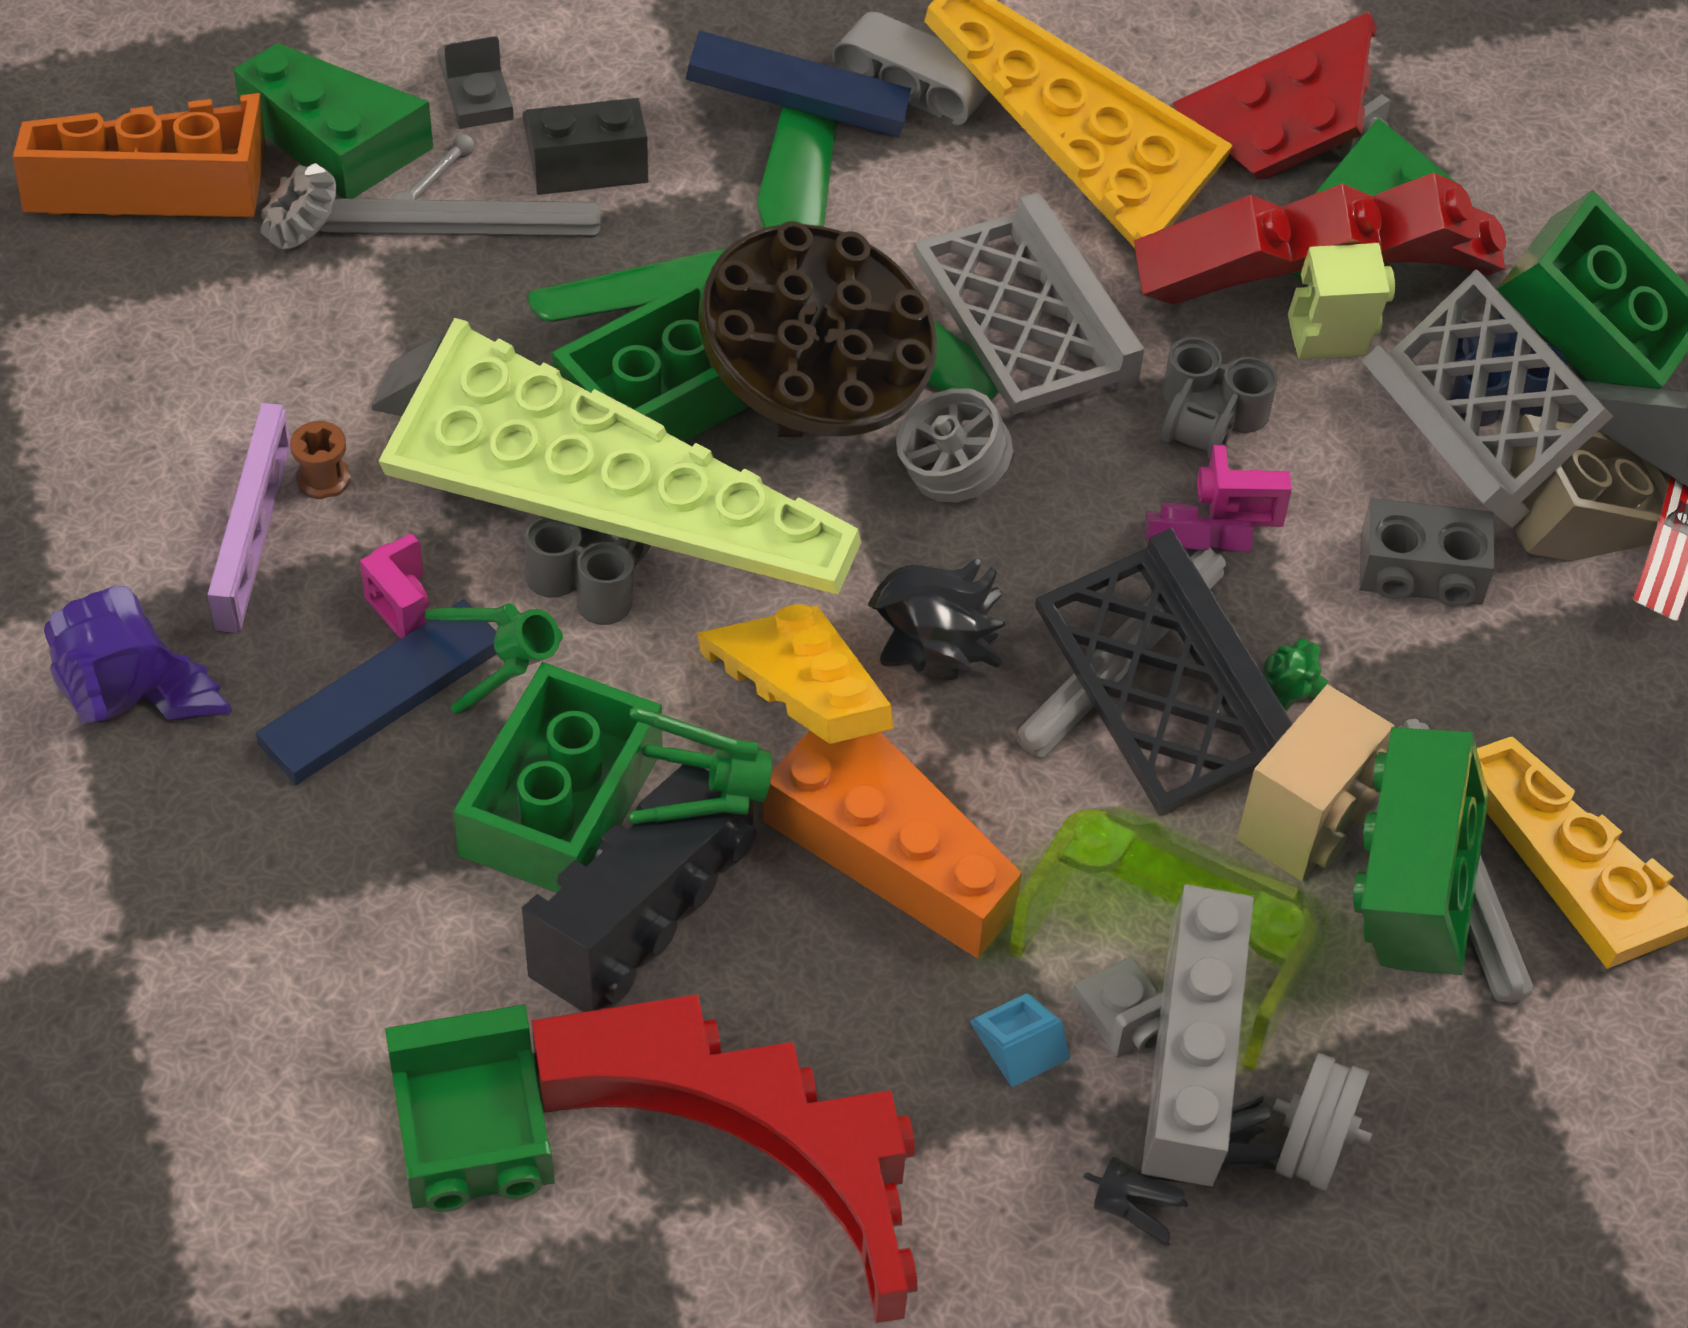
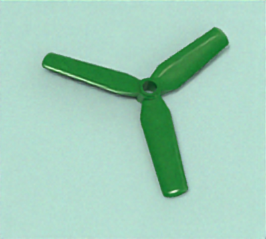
(791, 190)

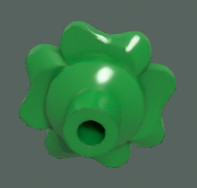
(1295, 672)

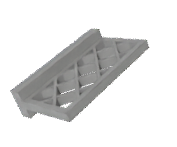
(1075, 294)
(1458, 437)

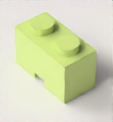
(1342, 301)

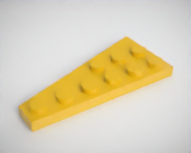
(1106, 134)

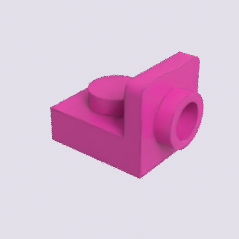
(1243, 494)
(393, 584)

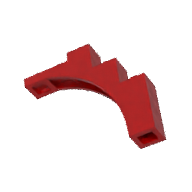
(1260, 240)
(672, 1063)

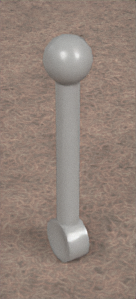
(462, 146)

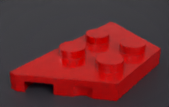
(1291, 101)

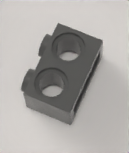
(1427, 551)

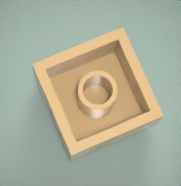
(1314, 784)

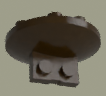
(817, 330)

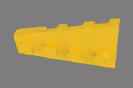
(806, 665)

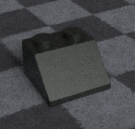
(587, 145)

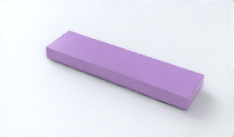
(249, 519)

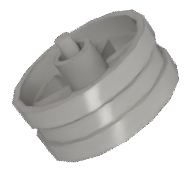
(958, 469)
(1322, 1122)

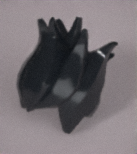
(938, 618)

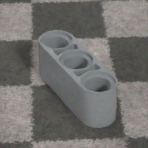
(913, 59)

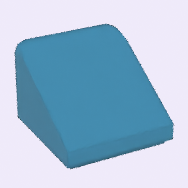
(1022, 1038)

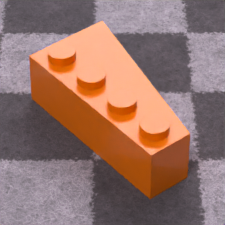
(145, 162)
(894, 834)

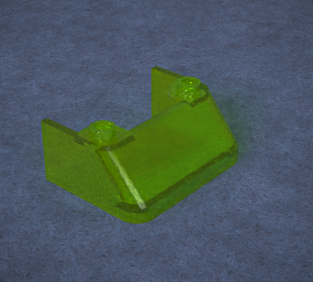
(1112, 839)

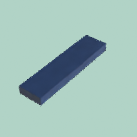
(798, 84)
(375, 694)

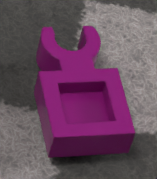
(1197, 530)

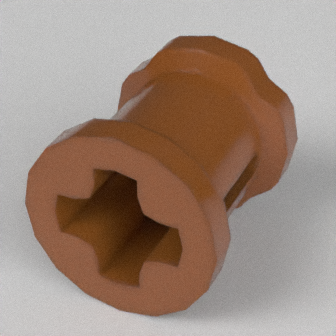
(319, 452)

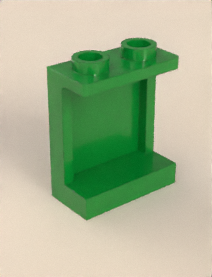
(469, 1108)

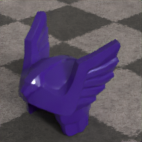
(112, 659)

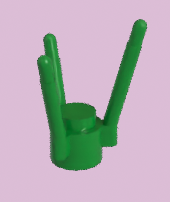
(518, 642)
(737, 770)

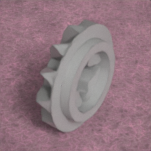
(298, 206)

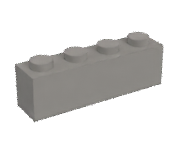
(1198, 1036)

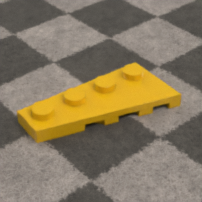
(1596, 881)

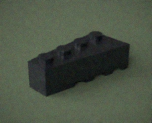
(630, 895)

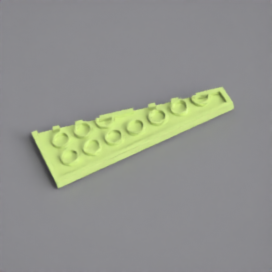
(543, 446)

